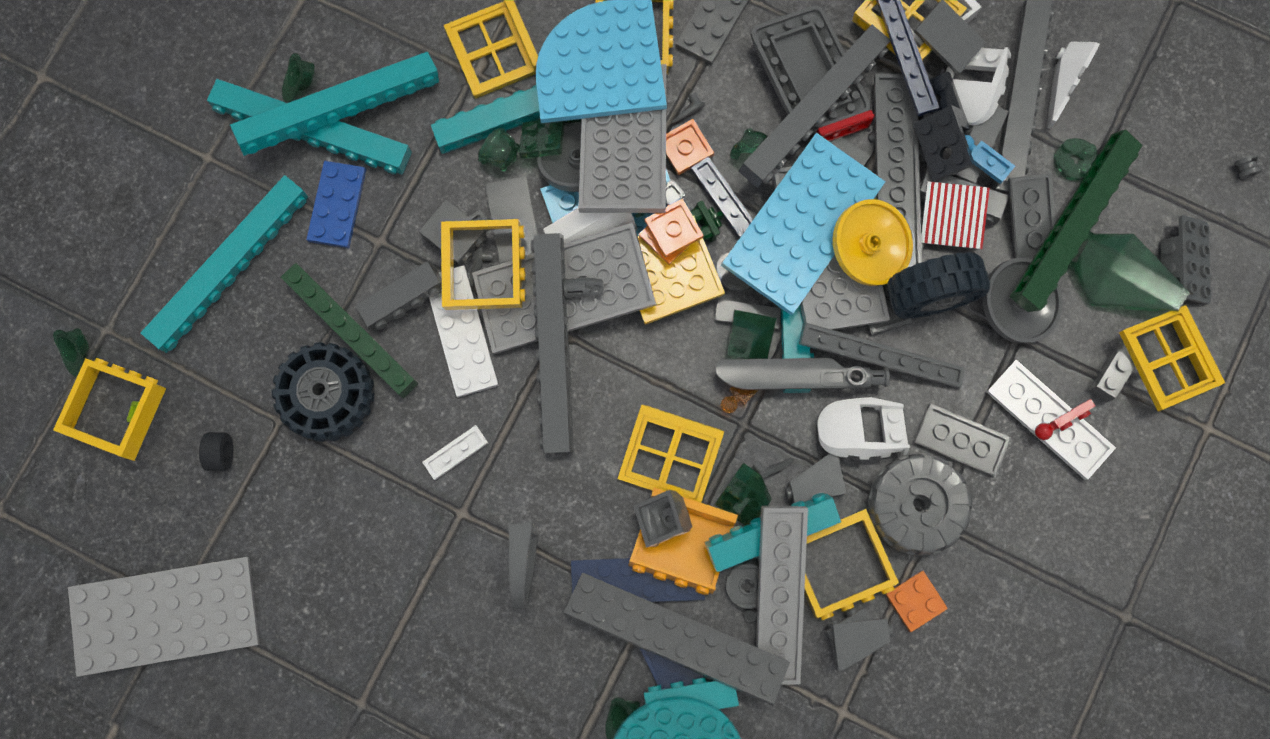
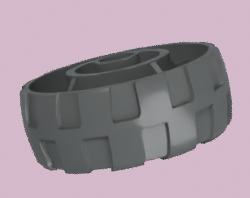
(943, 501)

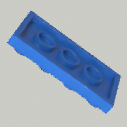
(336, 204)

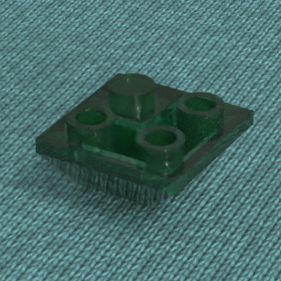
(750, 335)
(745, 495)

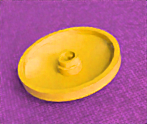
(872, 242)

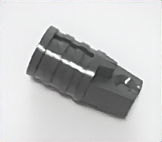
(583, 287)

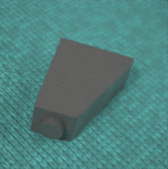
(820, 478)
(857, 640)

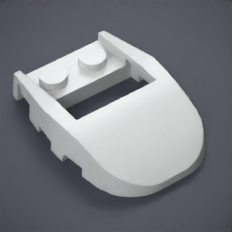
(981, 98)
(843, 434)

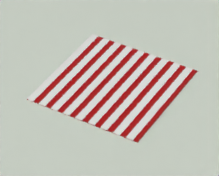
(955, 215)

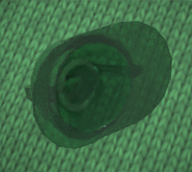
(297, 78)
(72, 348)
(618, 713)

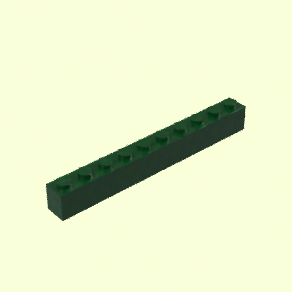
(1076, 221)

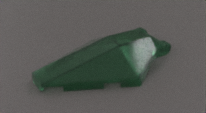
(1126, 274)

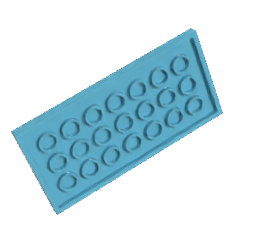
(794, 229)

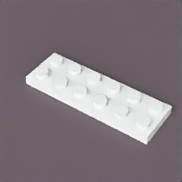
(464, 341)
(1034, 404)

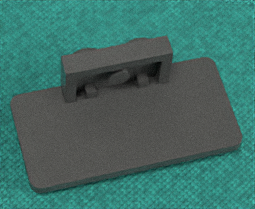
(1189, 258)

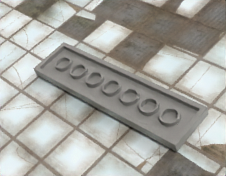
(782, 585)

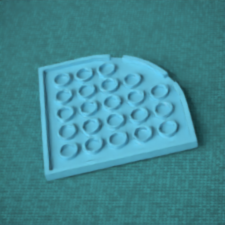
(601, 63)

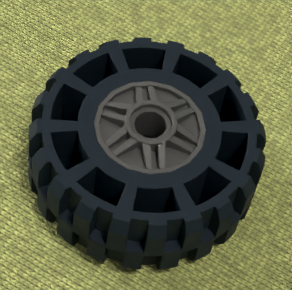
(938, 285)
(301, 387)

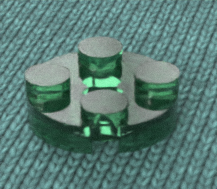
(1070, 148)

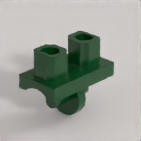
(709, 221)

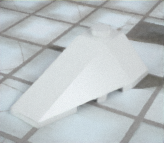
(1070, 66)
(581, 225)

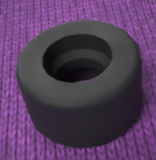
(216, 451)

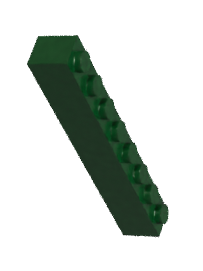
(349, 331)

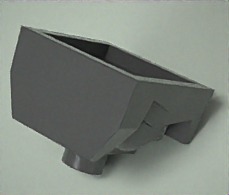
(662, 517)

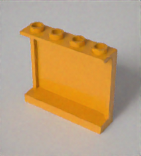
(685, 556)

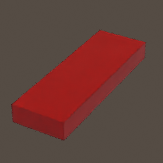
(846, 126)

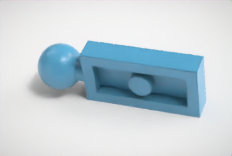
(989, 160)

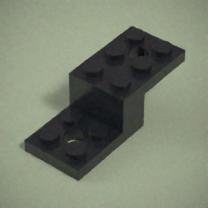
(945, 130)

